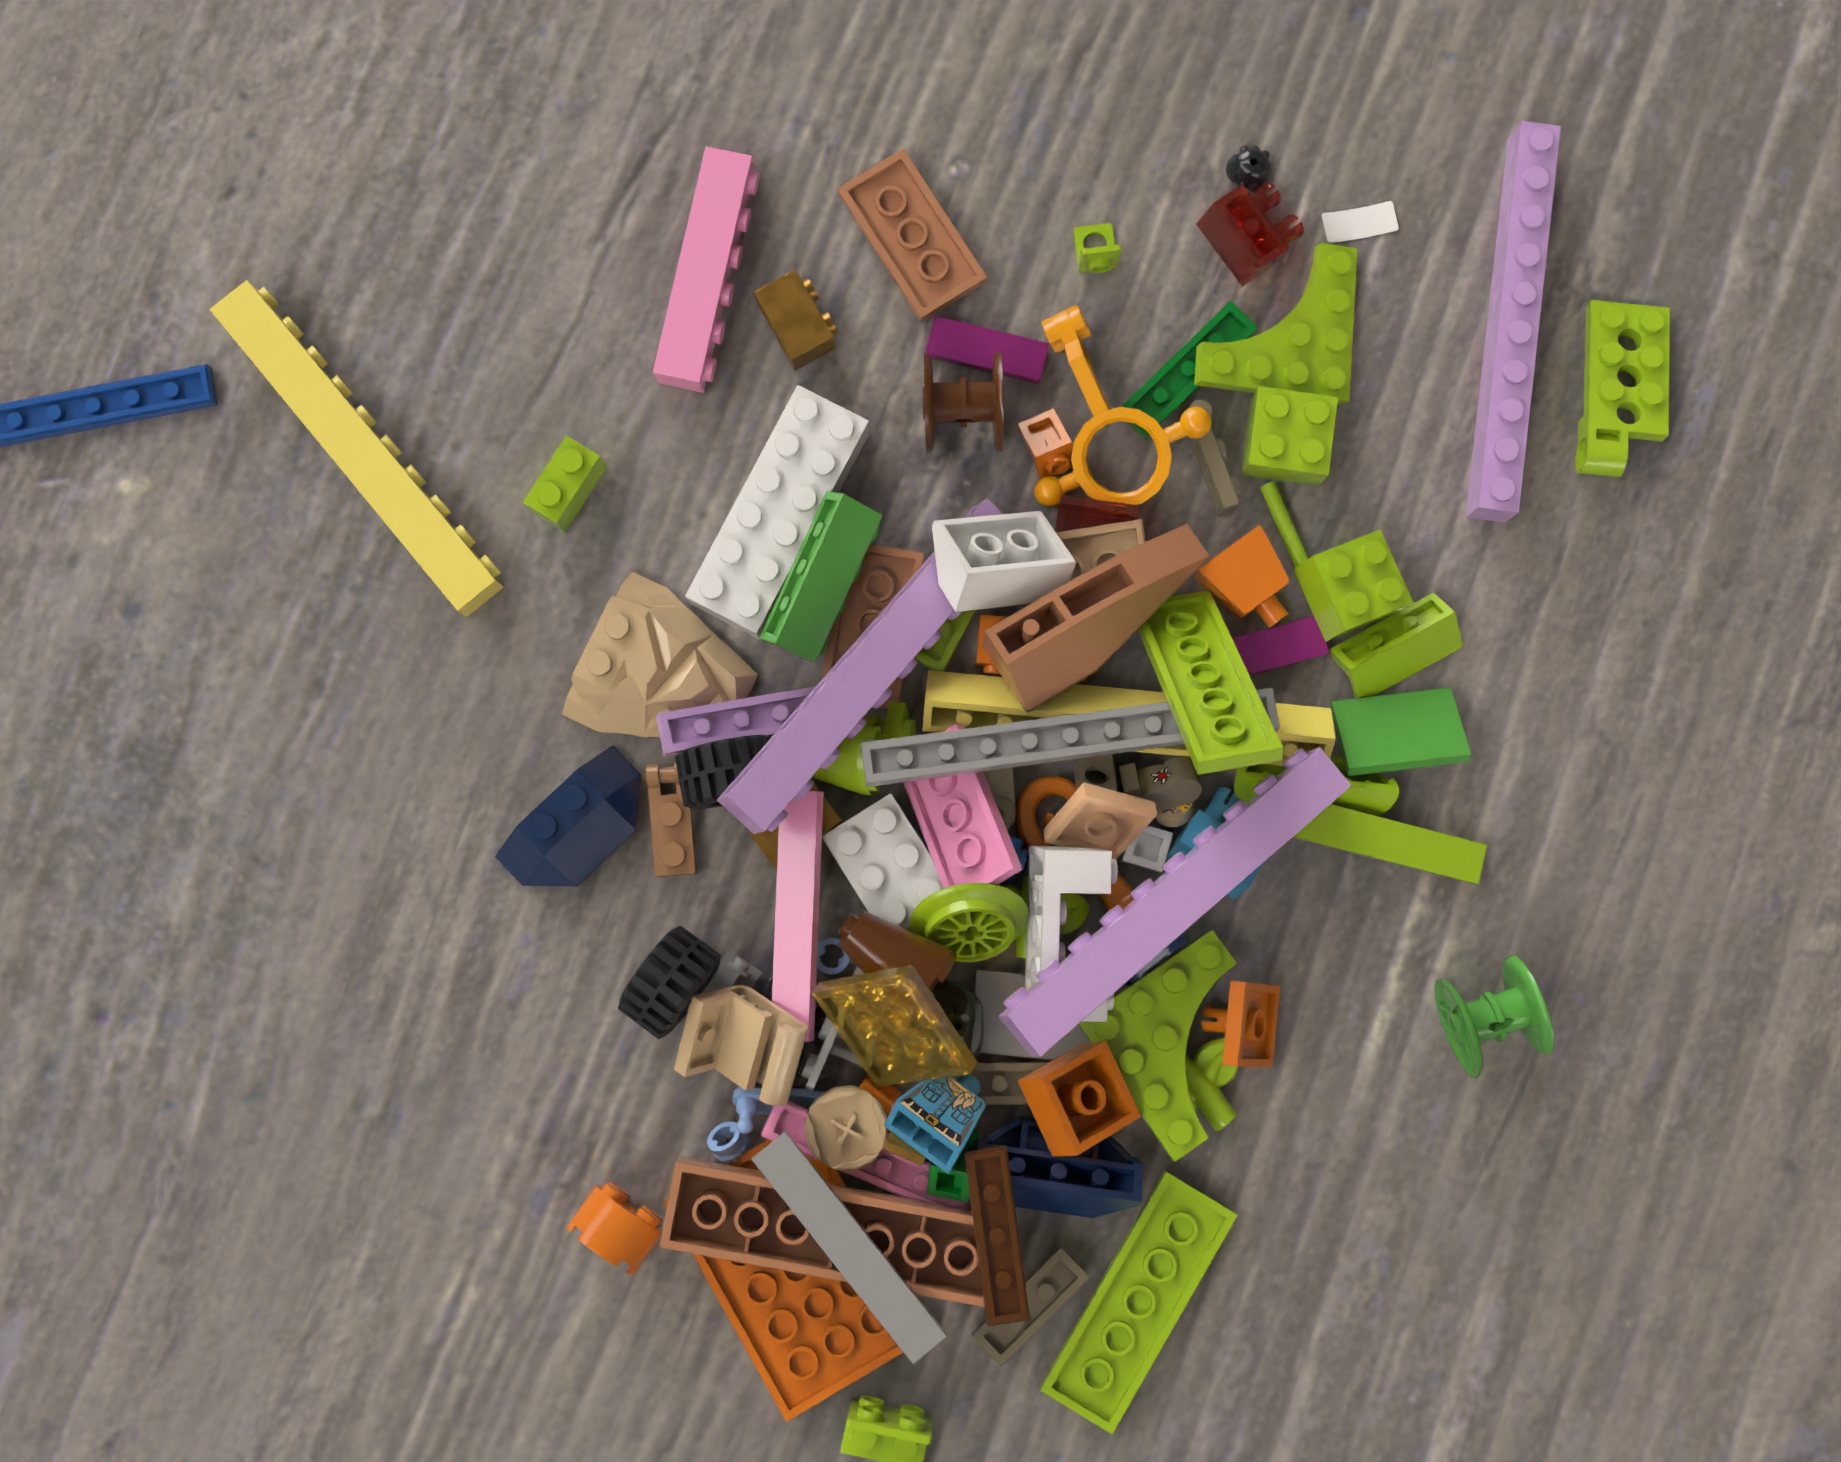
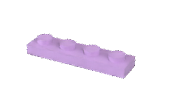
(727, 719)

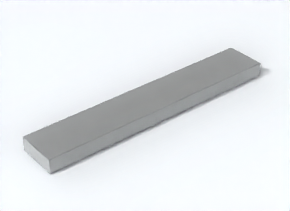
(849, 1247)

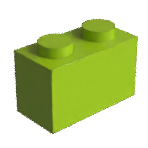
(565, 484)

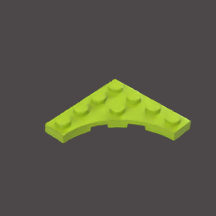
(1306, 348)
(1150, 1039)

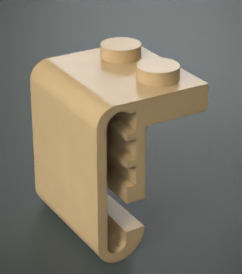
(743, 1040)

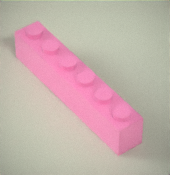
(705, 270)

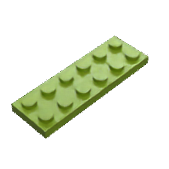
(1208, 686)
(1138, 1302)

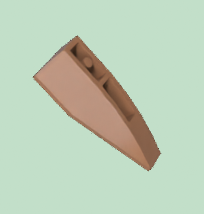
(1090, 617)

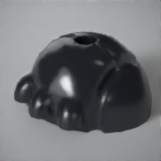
(1242, 172)

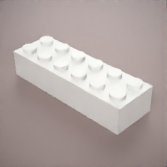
(772, 514)

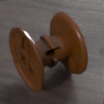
(964, 402)

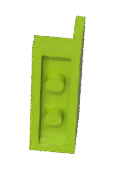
(1398, 646)

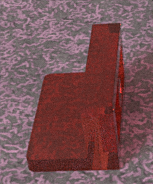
(1084, 513)

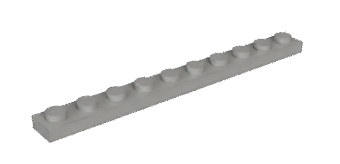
(1027, 742)

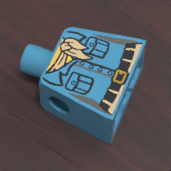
(938, 1117)

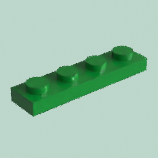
(1176, 378)

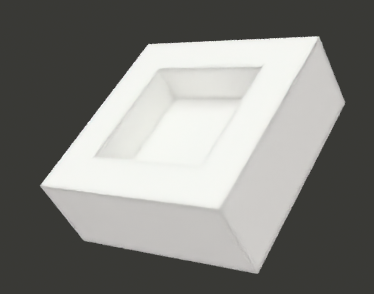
(1149, 849)

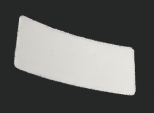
(1360, 222)

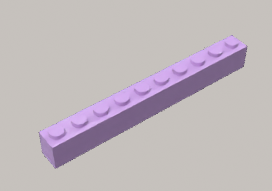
(1513, 322)
(842, 699)
(1172, 902)

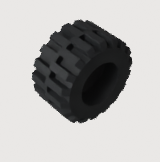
(711, 767)
(667, 981)

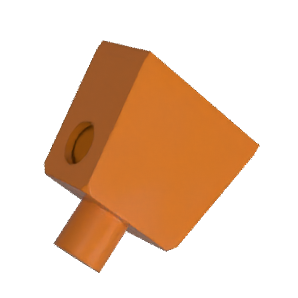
(1247, 578)

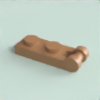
(670, 825)

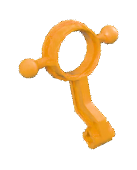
(1067, 332)

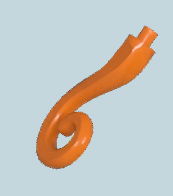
(1030, 832)

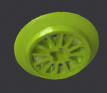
(971, 919)

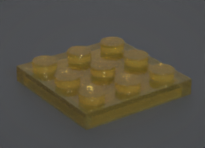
(895, 1026)

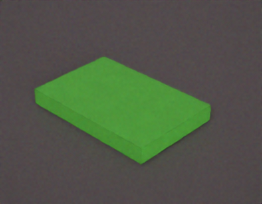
(1400, 731)

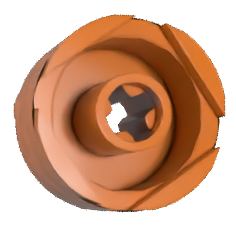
(615, 1227)

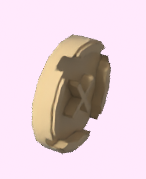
(846, 1128)

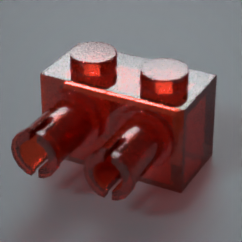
(1245, 235)

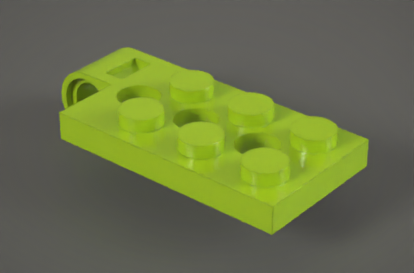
(1601, 434)

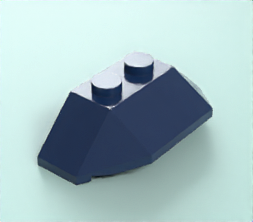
(576, 824)
(1082, 1185)

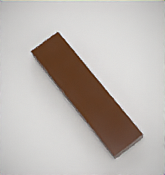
(996, 1235)

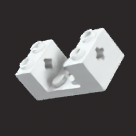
(1054, 872)

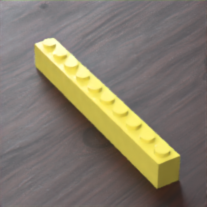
(357, 448)
(989, 701)

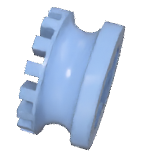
(843, 961)
(731, 1150)

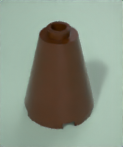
(881, 945)

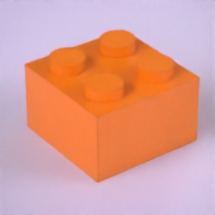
(1079, 1099)

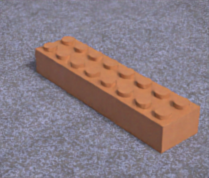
(743, 1219)

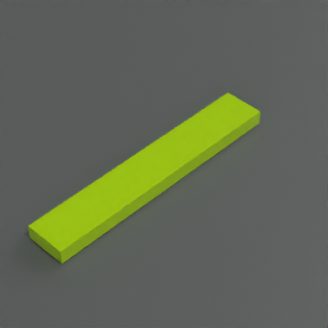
(1396, 843)

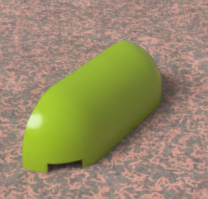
(1368, 792)

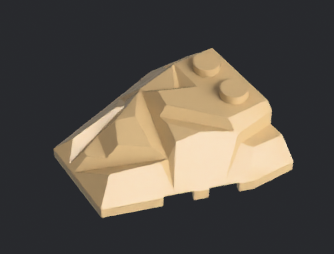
(651, 660)

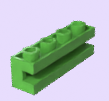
(821, 576)

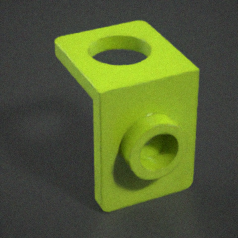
(1096, 258)

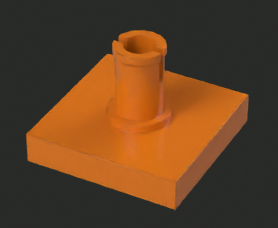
(1247, 1024)

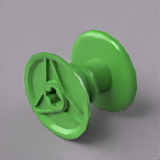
(1494, 1016)

